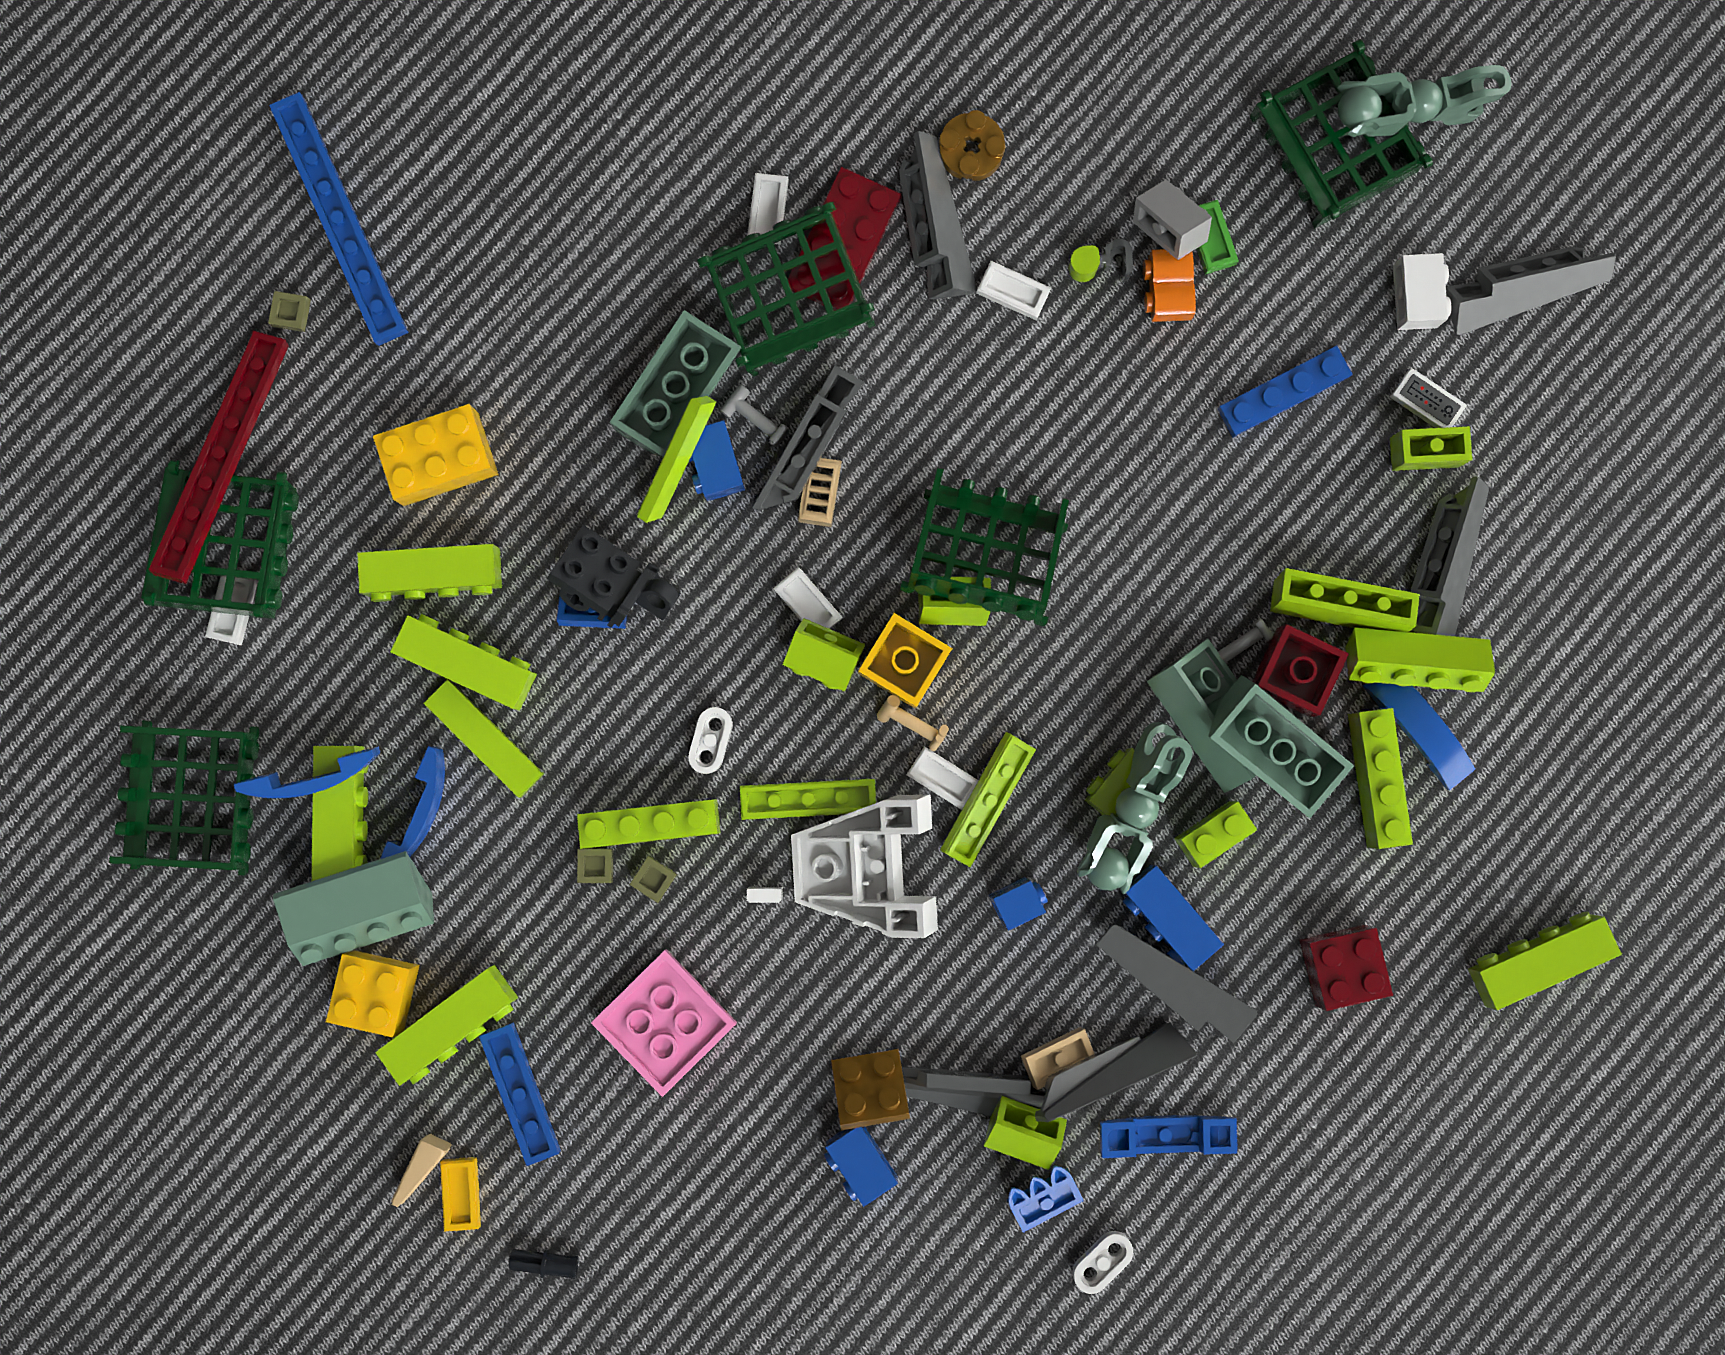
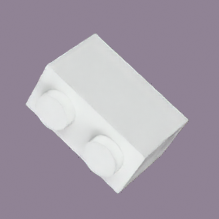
(1421, 291)

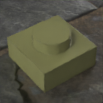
(289, 311)
(595, 865)
(653, 879)

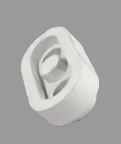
(710, 740)
(1106, 1264)

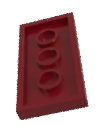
(862, 219)

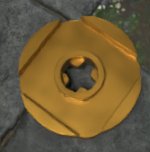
(972, 127)

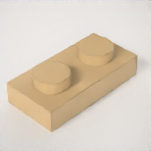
(1056, 1056)

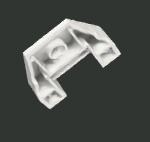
(856, 867)

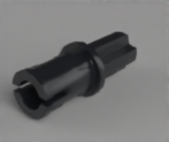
(543, 1263)

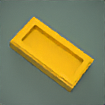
(460, 1194)

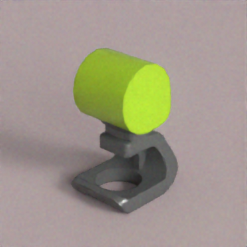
(1087, 260)

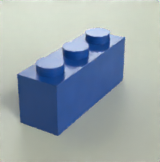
(1171, 918)

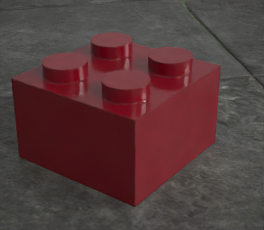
(1299, 670)
(1346, 967)

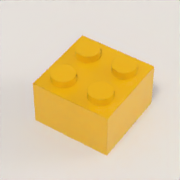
(904, 660)
(372, 993)

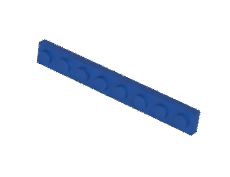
(338, 219)

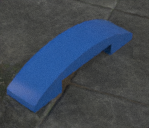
(1425, 730)
(433, 773)
(270, 787)
(1168, 1135)

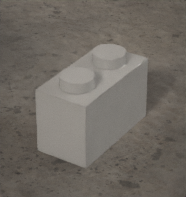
(1172, 219)

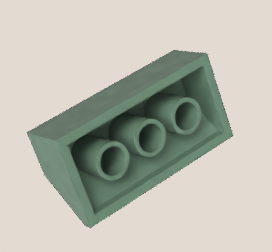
(681, 369)
(1191, 694)
(1277, 746)
(354, 908)

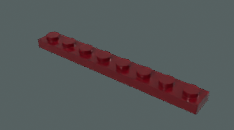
(218, 458)

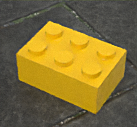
(435, 455)

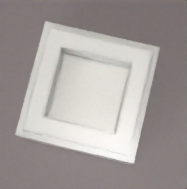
(764, 894)

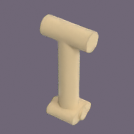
(891, 710)

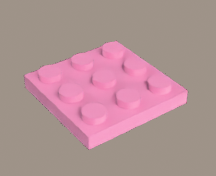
(664, 1022)

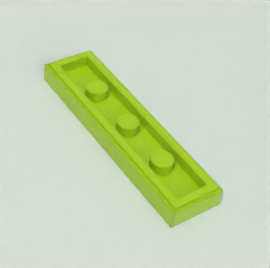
(676, 458)
(484, 738)
(806, 798)
(988, 799)

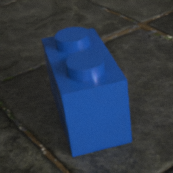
(716, 464)
(1018, 902)
(861, 1163)

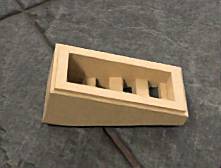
(820, 518)
(424, 1160)

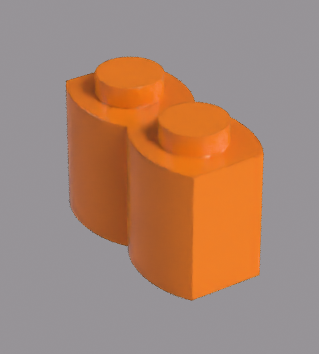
(1170, 286)

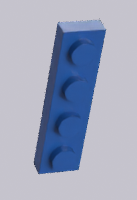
(1284, 391)
(520, 1094)

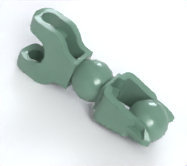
(1419, 100)
(1136, 808)

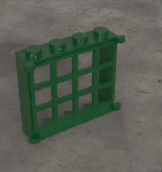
(1299, 156)
(807, 334)
(996, 509)
(274, 562)
(139, 796)

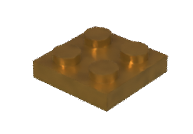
(870, 1089)

